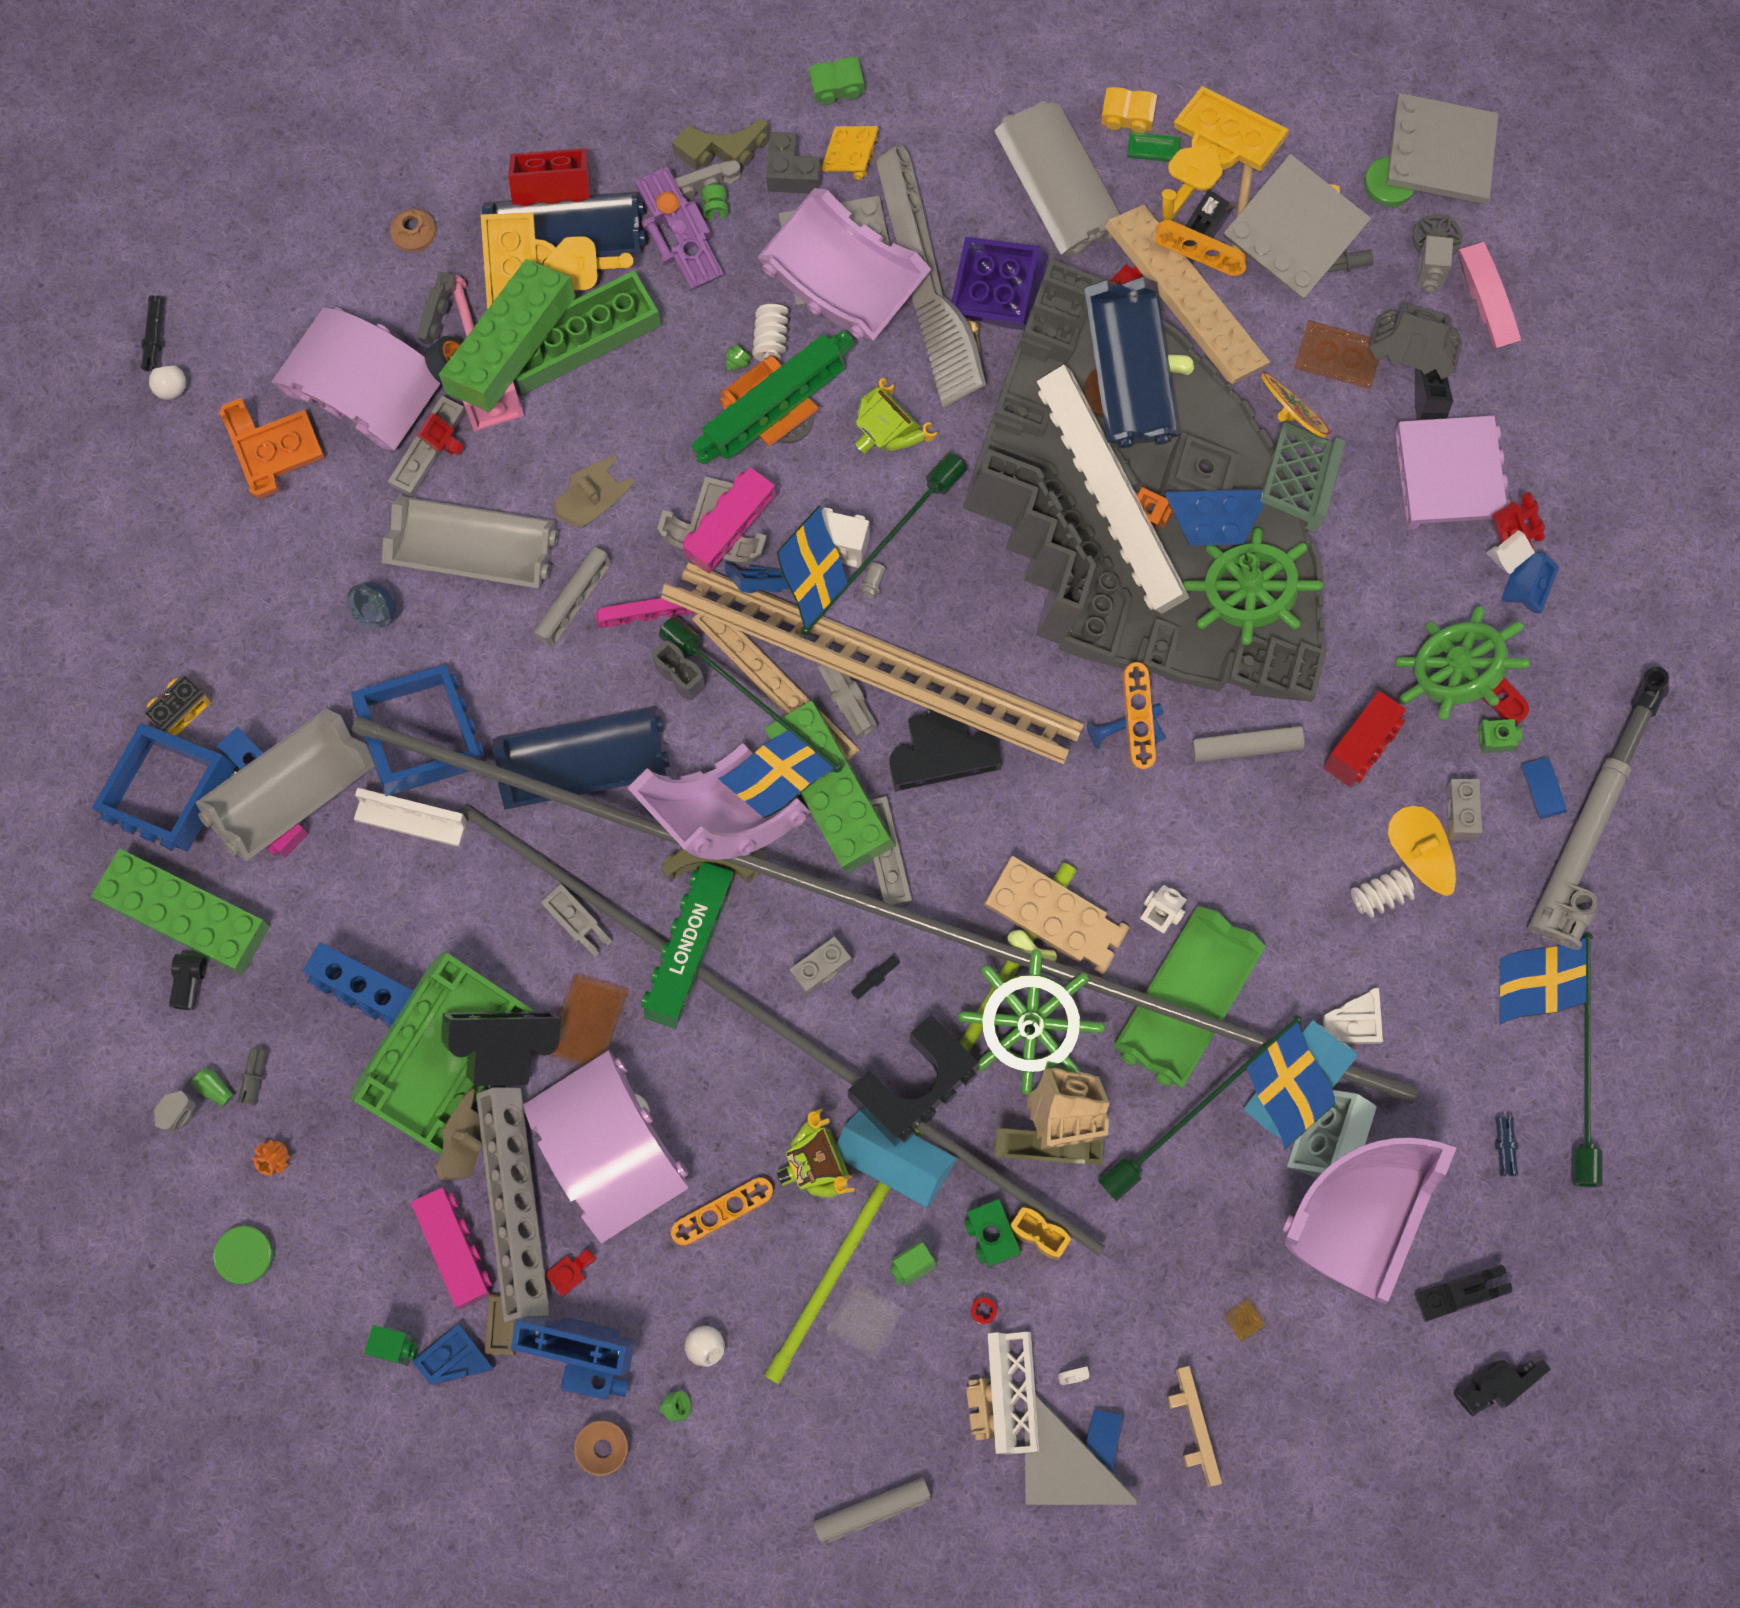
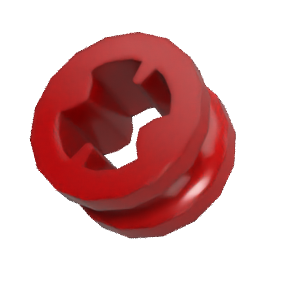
(988, 1302)

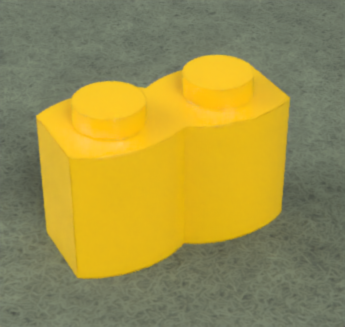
(1128, 109)
(1032, 1229)

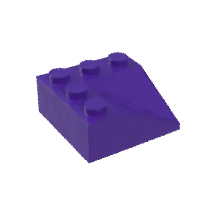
(998, 281)

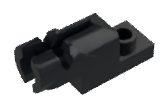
(1461, 1293)
(1499, 1383)

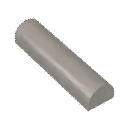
(572, 597)
(1247, 744)
(872, 1511)

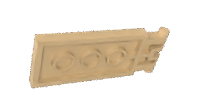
(1055, 915)

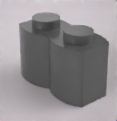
(682, 672)

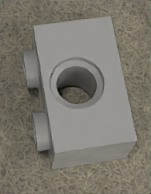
(1434, 263)
(1463, 810)
(820, 966)

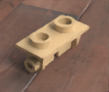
(980, 1395)

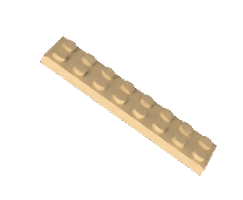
(1188, 296)

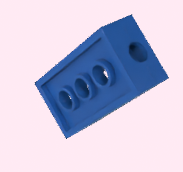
(346, 979)

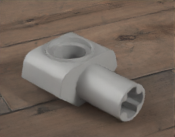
(174, 1112)

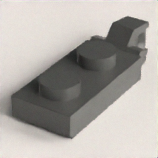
(435, 307)

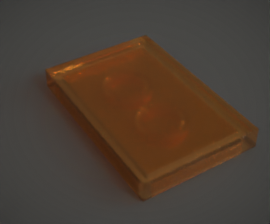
(1337, 355)
(588, 1020)

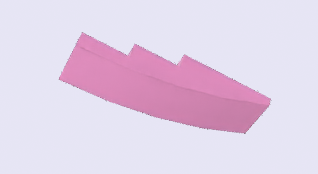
(1490, 294)

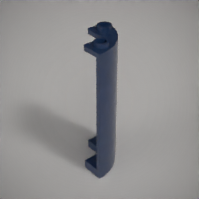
(606, 219)
(1132, 362)
(583, 755)

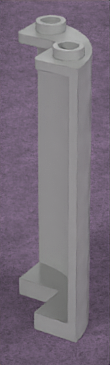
(1058, 176)
(469, 542)
(284, 785)

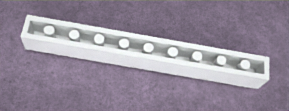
(1113, 490)

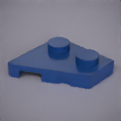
(756, 578)
(452, 1358)

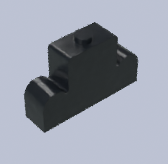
(941, 752)
(500, 1043)

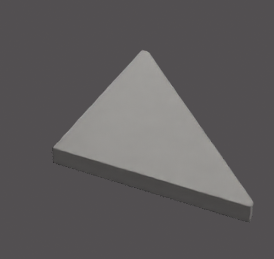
(1067, 1469)

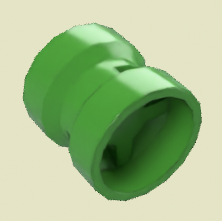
(714, 199)

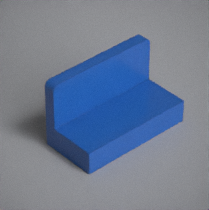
(1531, 582)

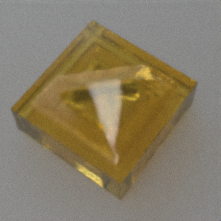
(1245, 1321)

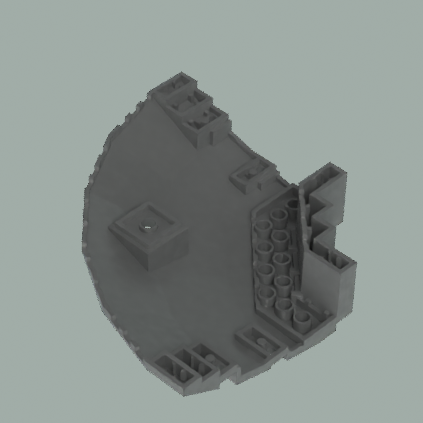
(1092, 600)

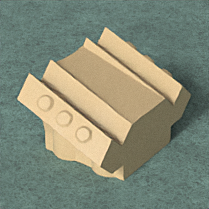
(1068, 1108)

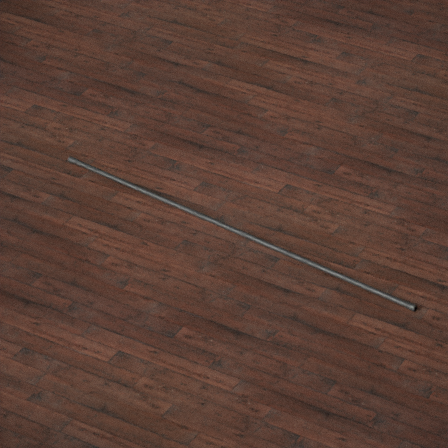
(377, 731)

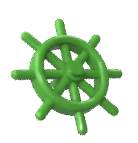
(1252, 585)
(1462, 663)
(1031, 1021)

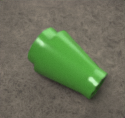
(211, 1086)

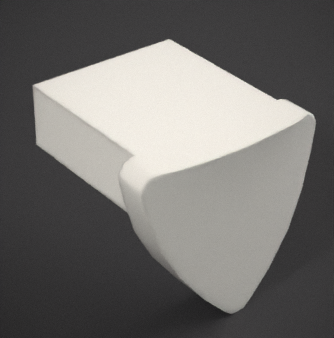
(1511, 552)

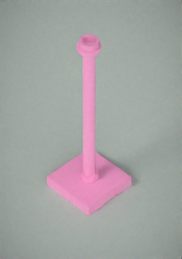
(509, 405)

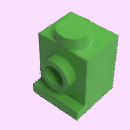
(1491, 740)

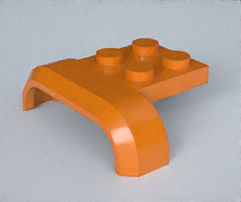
(270, 448)

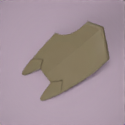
(590, 494)
(461, 1142)

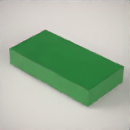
(1152, 146)

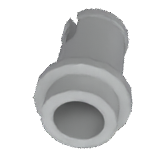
(871, 584)

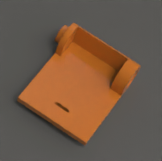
(753, 378)

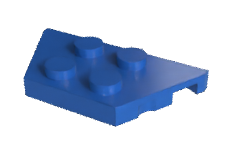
(1216, 515)

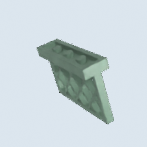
(1322, 486)

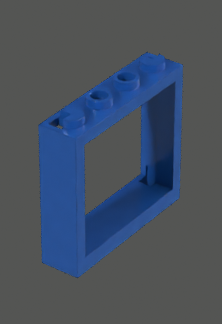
(425, 773)
(189, 823)

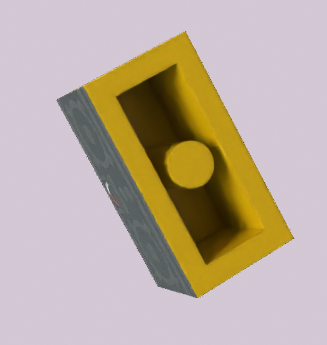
(177, 706)

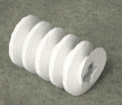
(770, 331)
(1383, 892)

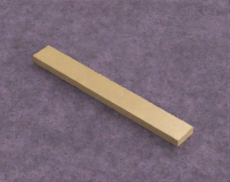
(764, 673)

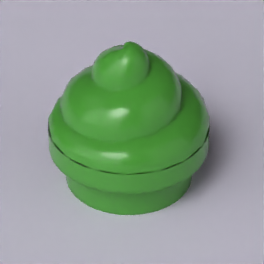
(737, 358)

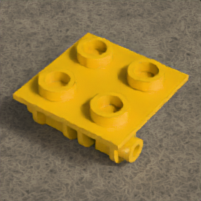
(851, 150)

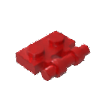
(1513, 518)

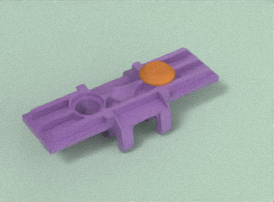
(686, 224)

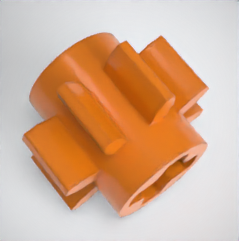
(271, 1158)

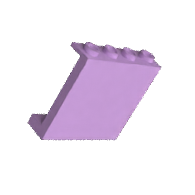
(1451, 469)

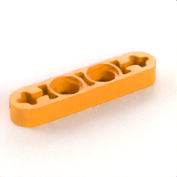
(1173, 235)
(1134, 716)
(720, 1208)

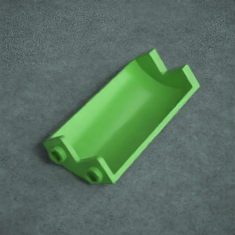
(1200, 975)

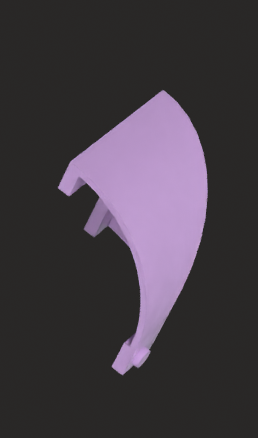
(1367, 1212)

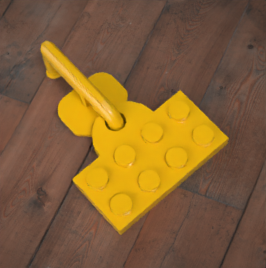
(1221, 138)
(511, 240)

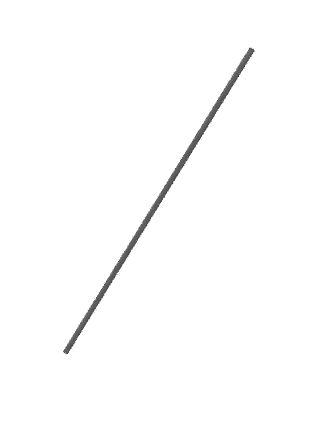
(779, 1027)

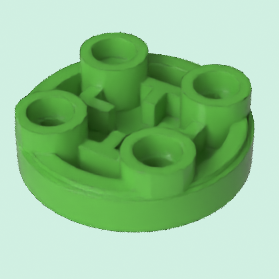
(1379, 191)
(243, 1255)

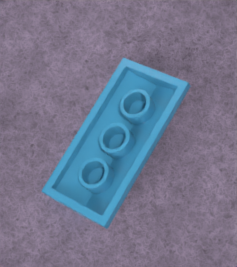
(1330, 1054)
(909, 1167)

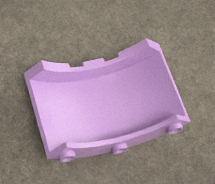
(842, 266)
(359, 375)
(709, 816)
(604, 1147)

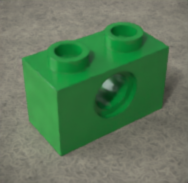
(992, 1216)
(391, 1345)

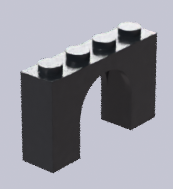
(900, 1116)

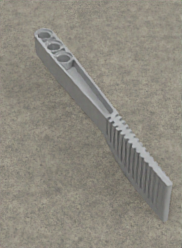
(945, 329)

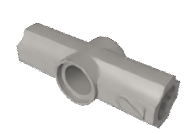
(849, 700)

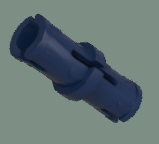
(1506, 1146)

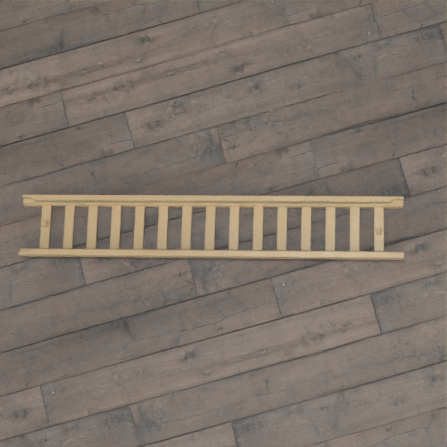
(878, 652)

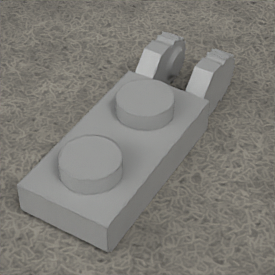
(716, 174)
(574, 918)

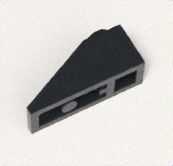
(1209, 216)
(1432, 396)

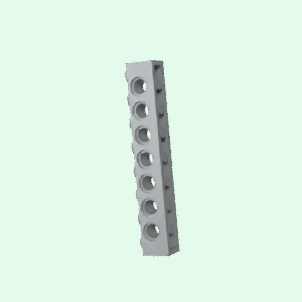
(512, 1204)

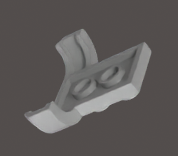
(674, 531)

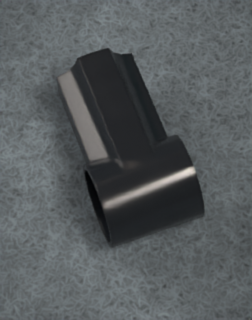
(187, 975)

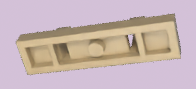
(1205, 1452)

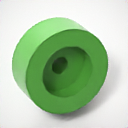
(676, 1406)

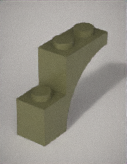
(698, 147)
(684, 861)
(1025, 1145)

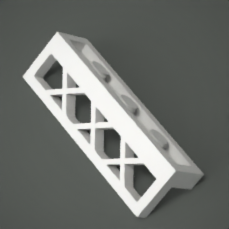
(407, 817)
(1002, 1393)

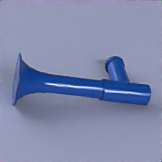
(1099, 733)

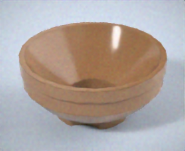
(415, 239)
(586, 1443)

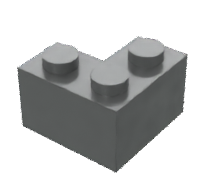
(786, 170)

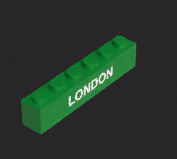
(688, 945)

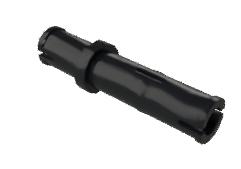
(151, 343)

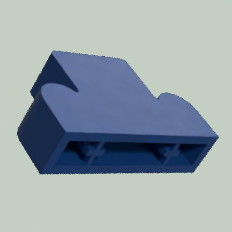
(574, 1343)

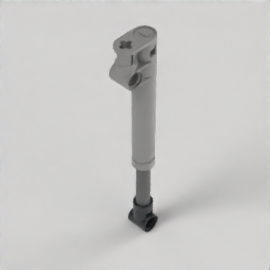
(1557, 911)

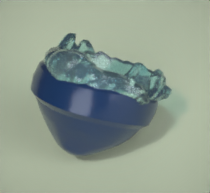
(372, 604)

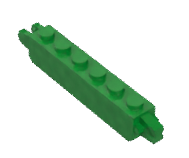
(773, 398)

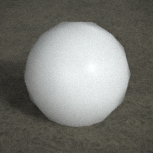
(167, 382)
(703, 1344)

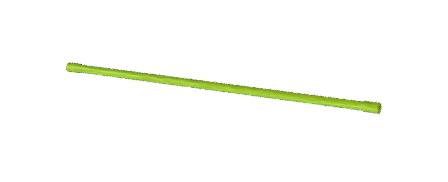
(784, 1357)

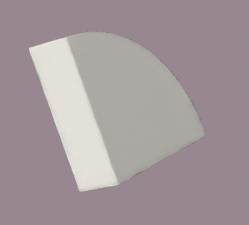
(1074, 1376)

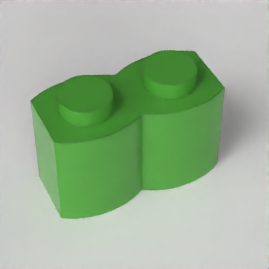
(836, 80)
(912, 1264)

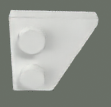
(1357, 1020)

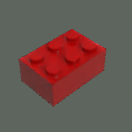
(549, 176)
(1366, 740)

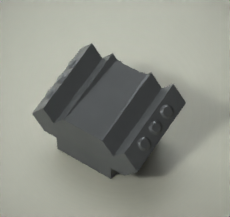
(1417, 339)

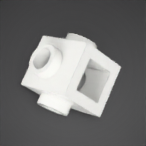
(1163, 908)

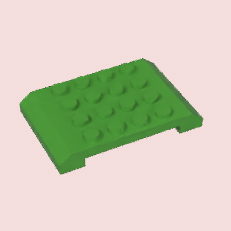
(412, 1074)

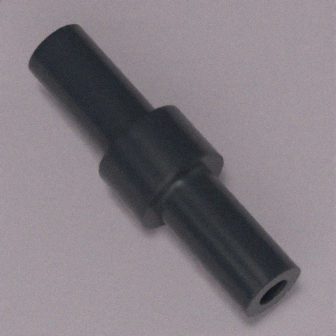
(875, 977)

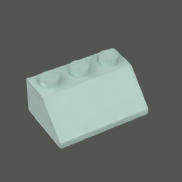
(1333, 1135)

